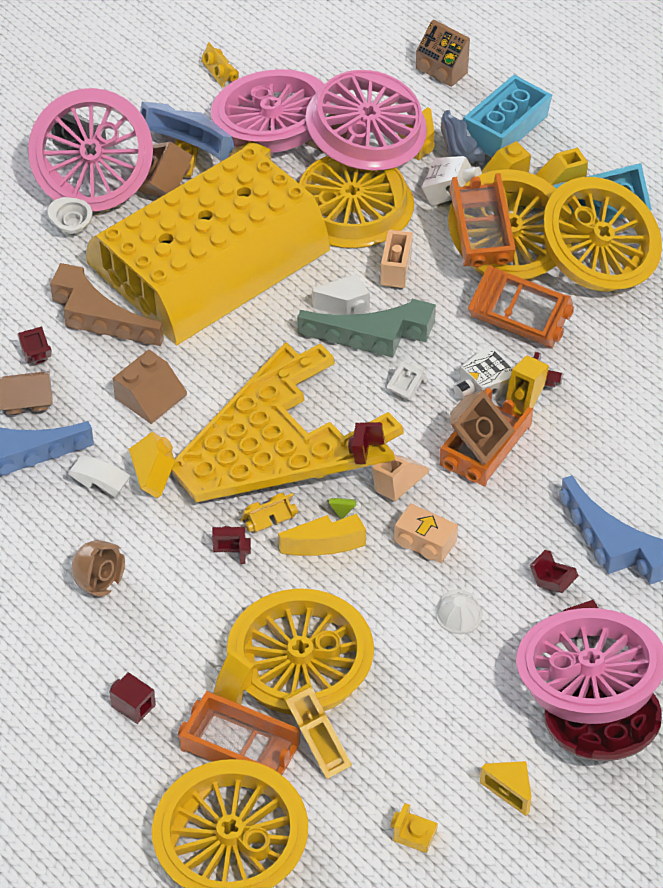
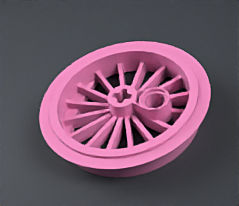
(265, 110)
(364, 118)
(57, 186)
(591, 666)

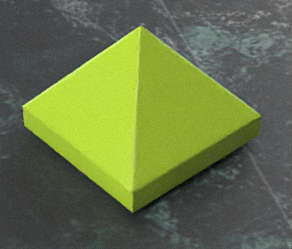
(342, 506)

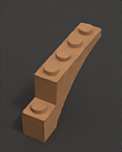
(95, 313)

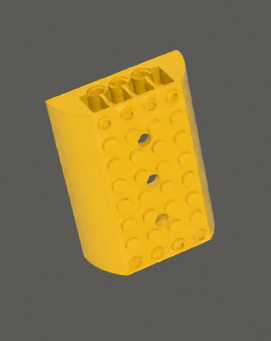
(256, 237)

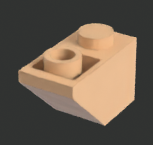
(397, 476)

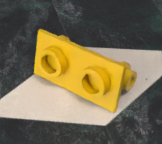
(218, 65)
(259, 515)

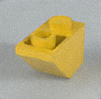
(564, 167)

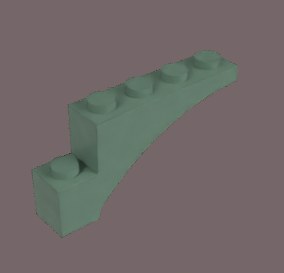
(371, 332)

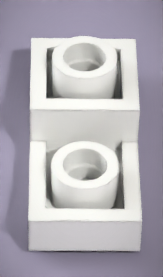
(95, 471)

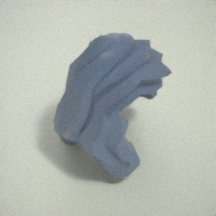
(457, 141)

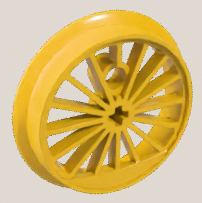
(353, 196)
(523, 232)
(600, 235)
(300, 652)
(188, 794)

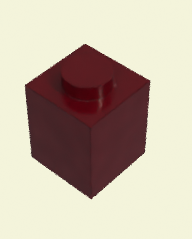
(132, 697)

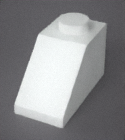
(342, 296)

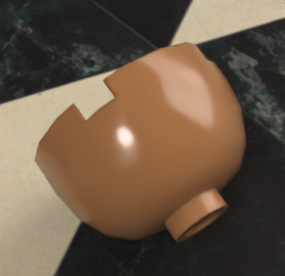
(97, 567)

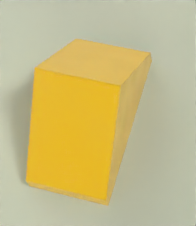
(509, 783)

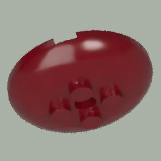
(607, 740)

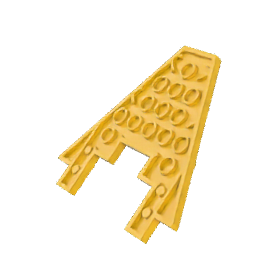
(261, 445)

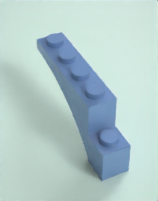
(188, 127)
(30, 447)
(613, 541)

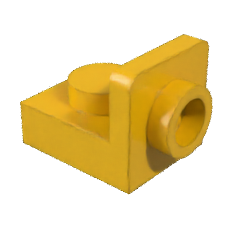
(413, 829)

